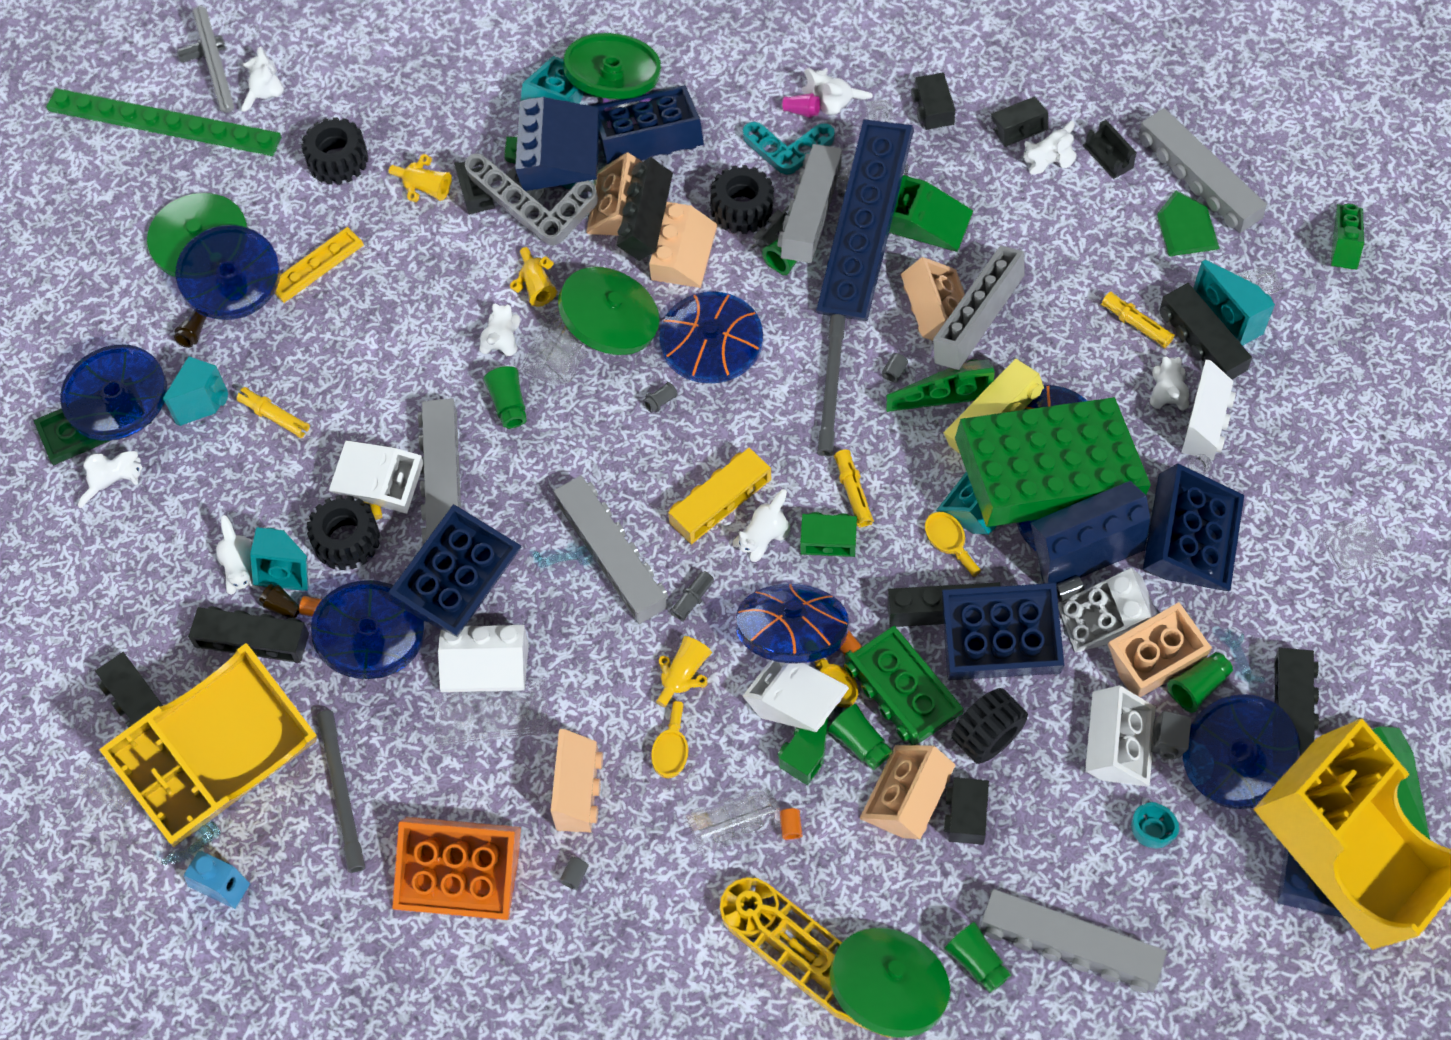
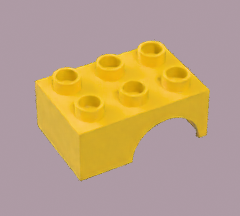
(209, 746)
(1350, 836)

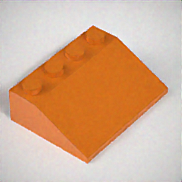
(455, 867)

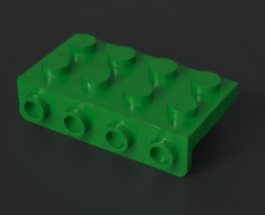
(902, 686)

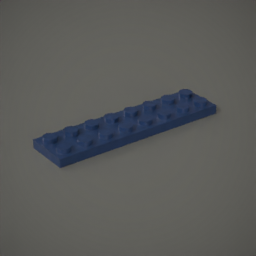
(865, 219)

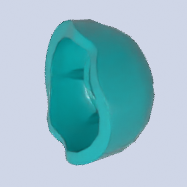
(1152, 831)

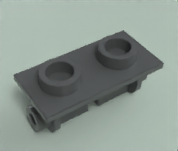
(767, 236)

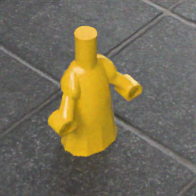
(428, 181)
(537, 282)
(683, 667)

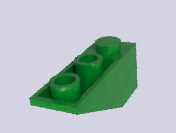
(1347, 237)
(804, 753)

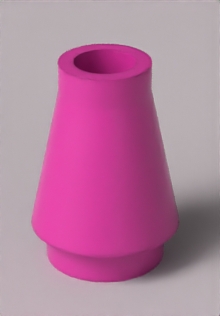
(804, 105)

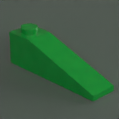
(944, 387)
(1409, 789)

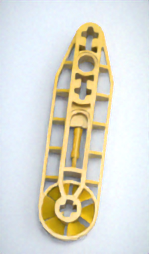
(736, 918)

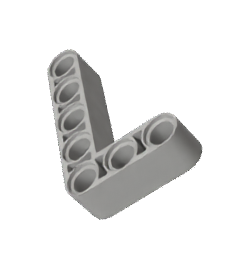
(528, 204)

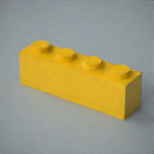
(719, 495)

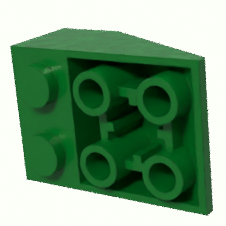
(929, 215)

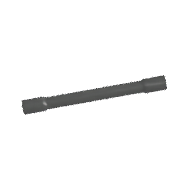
(827, 433)
(352, 847)

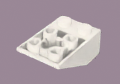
(377, 475)
(1106, 610)
(794, 695)

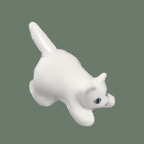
(262, 79)
(832, 91)
(1052, 149)
(500, 331)
(1170, 384)
(104, 472)
(766, 524)
(234, 555)

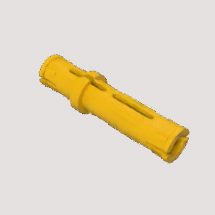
(1141, 322)
(263, 407)
(850, 477)

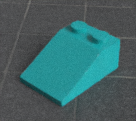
(551, 83)
(1235, 301)

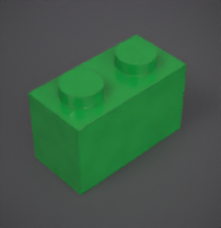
(828, 534)

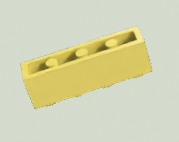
(1007, 393)

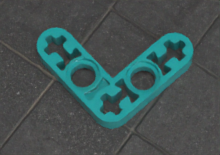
(784, 152)

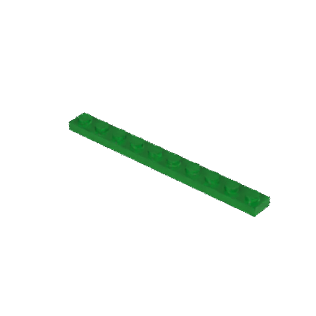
(164, 122)

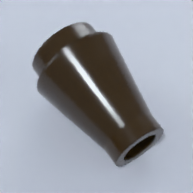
(189, 330)
(277, 600)

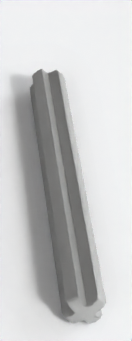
(213, 59)

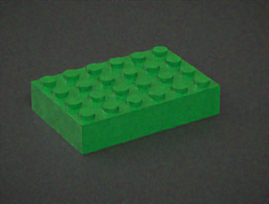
(1047, 458)

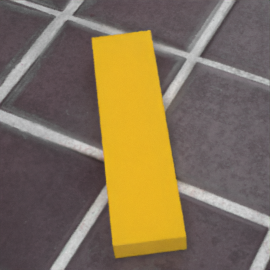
(317, 263)

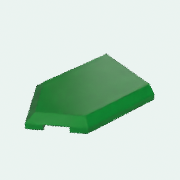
(1186, 226)

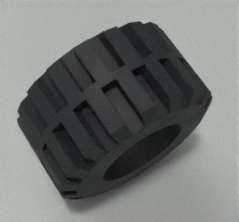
(337, 165)
(741, 183)
(347, 550)
(989, 725)

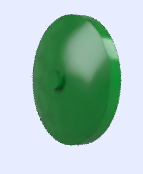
(612, 66)
(184, 220)
(608, 310)
(890, 982)

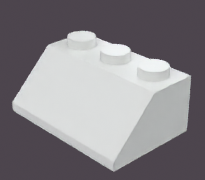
(1209, 413)
(483, 659)
(1120, 737)

